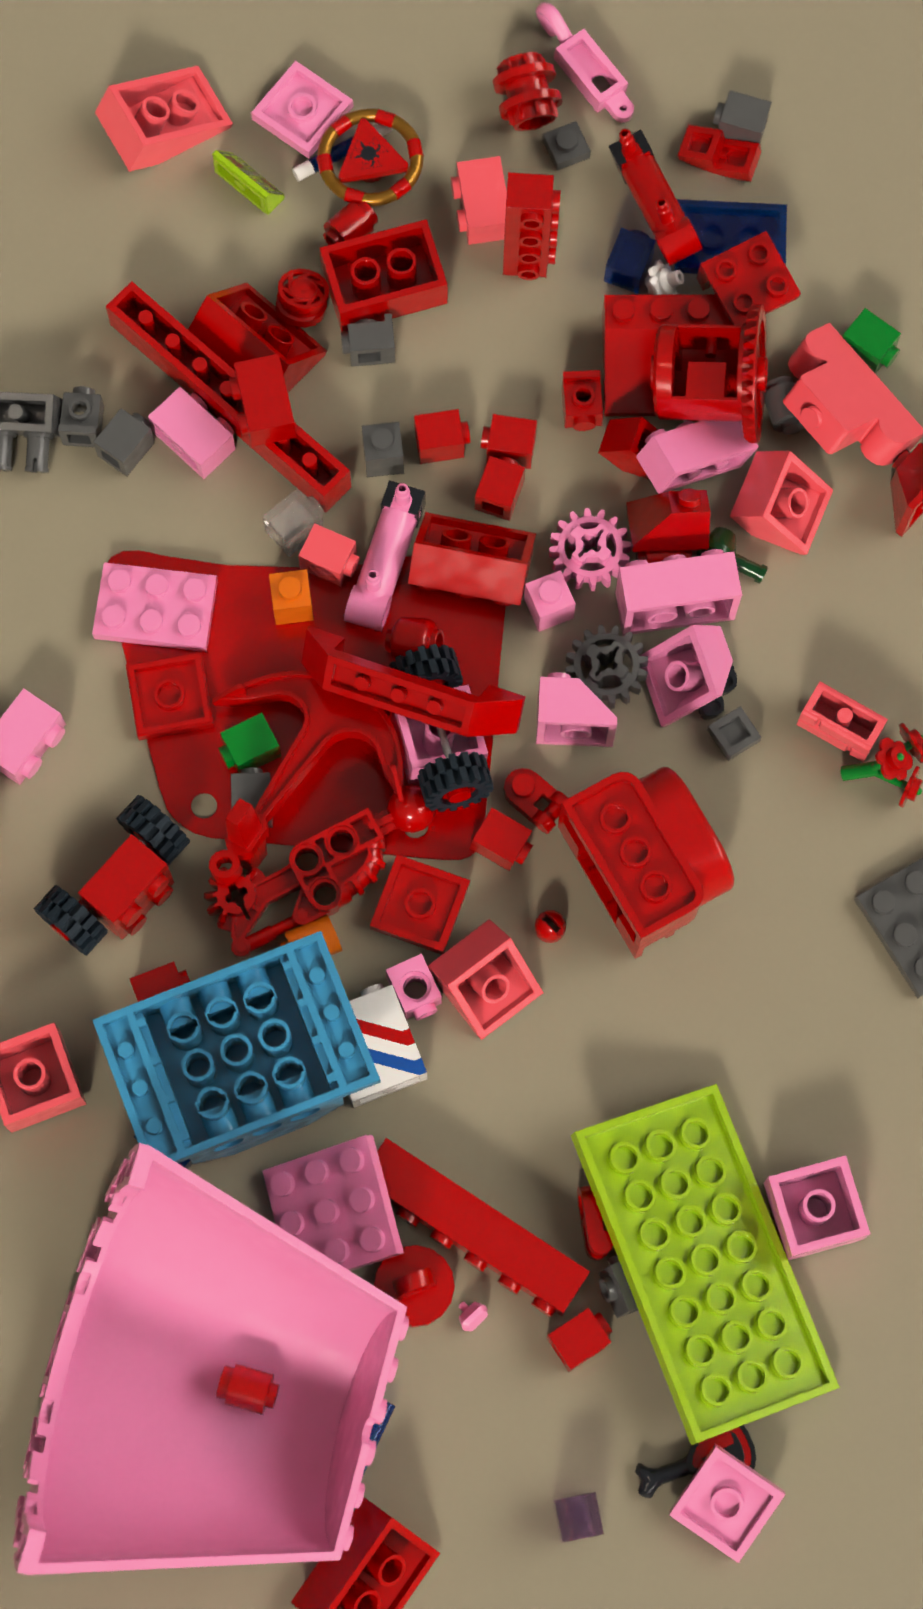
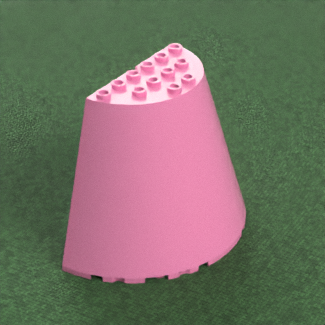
(129, 1439)

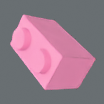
(192, 431)
(26, 734)

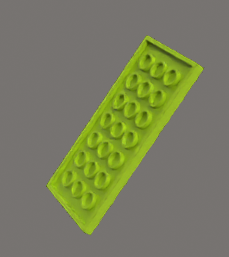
(704, 1263)

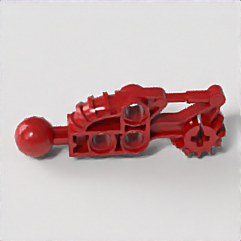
(343, 872)

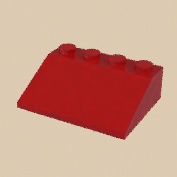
(629, 343)

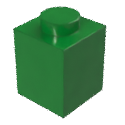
(873, 340)
(249, 744)

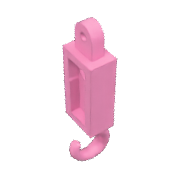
(584, 61)

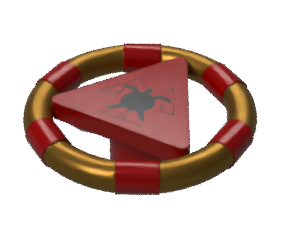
(370, 157)

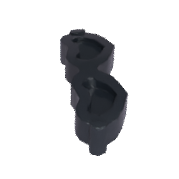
(716, 707)

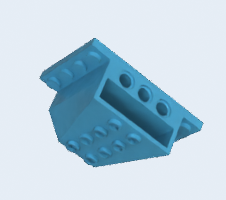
(238, 1054)

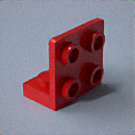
(749, 276)

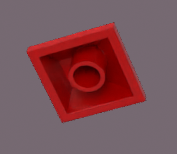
(907, 489)
(670, 521)

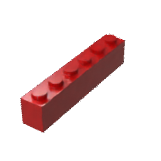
(479, 1231)

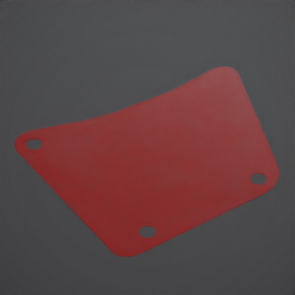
(349, 775)

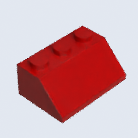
(245, 326)
(471, 559)
(376, 1570)

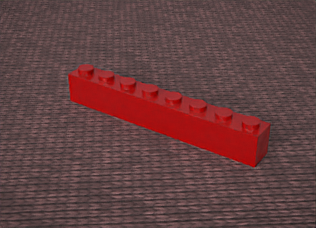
(206, 374)

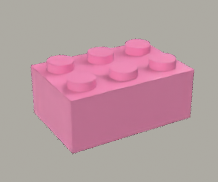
(678, 592)

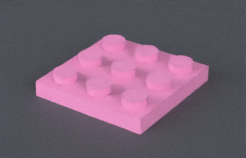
(337, 1203)

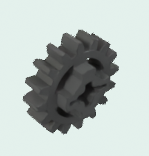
(618, 676)

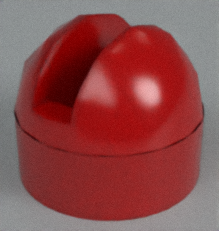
(544, 931)

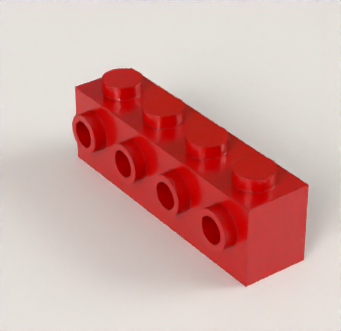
(530, 225)

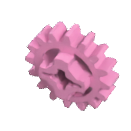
(587, 533)

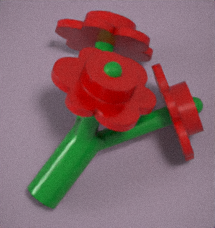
(893, 763)

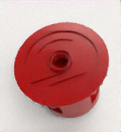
(708, 382)

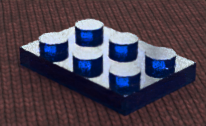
(727, 224)

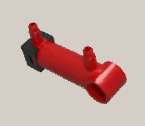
(654, 196)

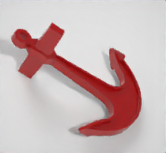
(326, 721)

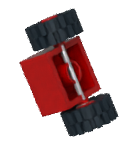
(124, 886)

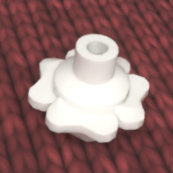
(662, 279)

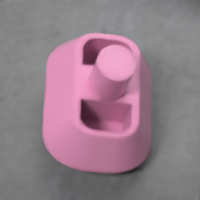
(472, 1315)

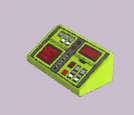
(247, 181)

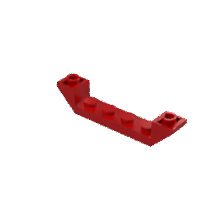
(408, 695)

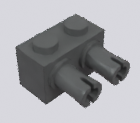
(33, 417)

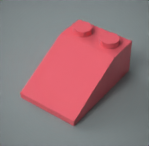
(161, 116)

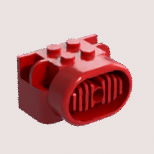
(646, 852)

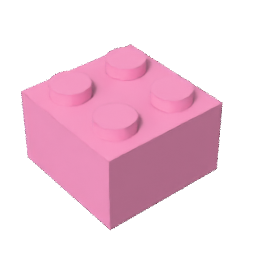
(816, 1208)

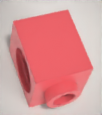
(329, 555)

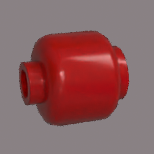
(412, 633)

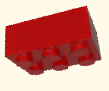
(384, 274)

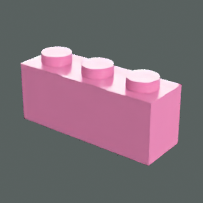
(693, 453)

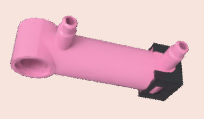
(373, 593)

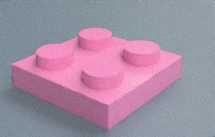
(301, 109)
(727, 1503)

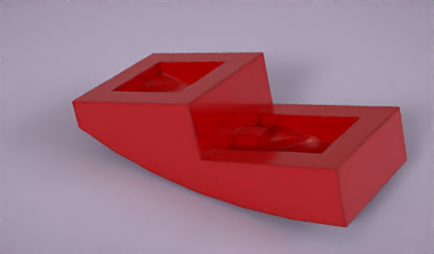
(714, 153)

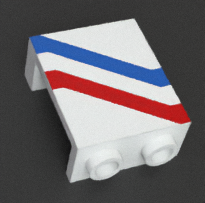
(388, 1043)

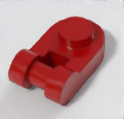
(525, 789)
(595, 1238)

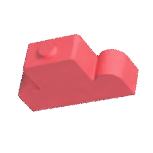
(846, 401)

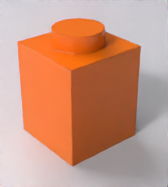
(291, 597)

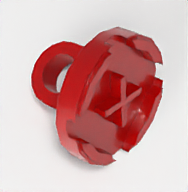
(418, 1281)

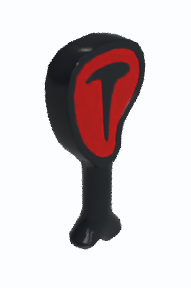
(734, 1441)

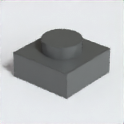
(566, 145)
(734, 733)

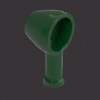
(725, 540)

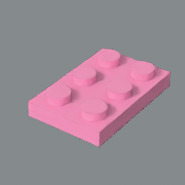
(155, 607)

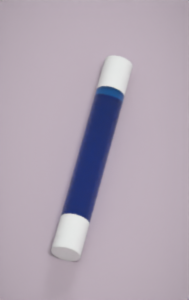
(337, 152)

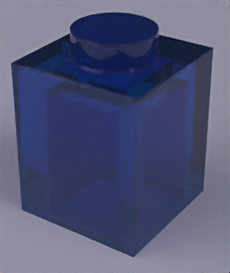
(629, 260)

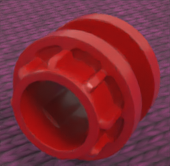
(525, 83)

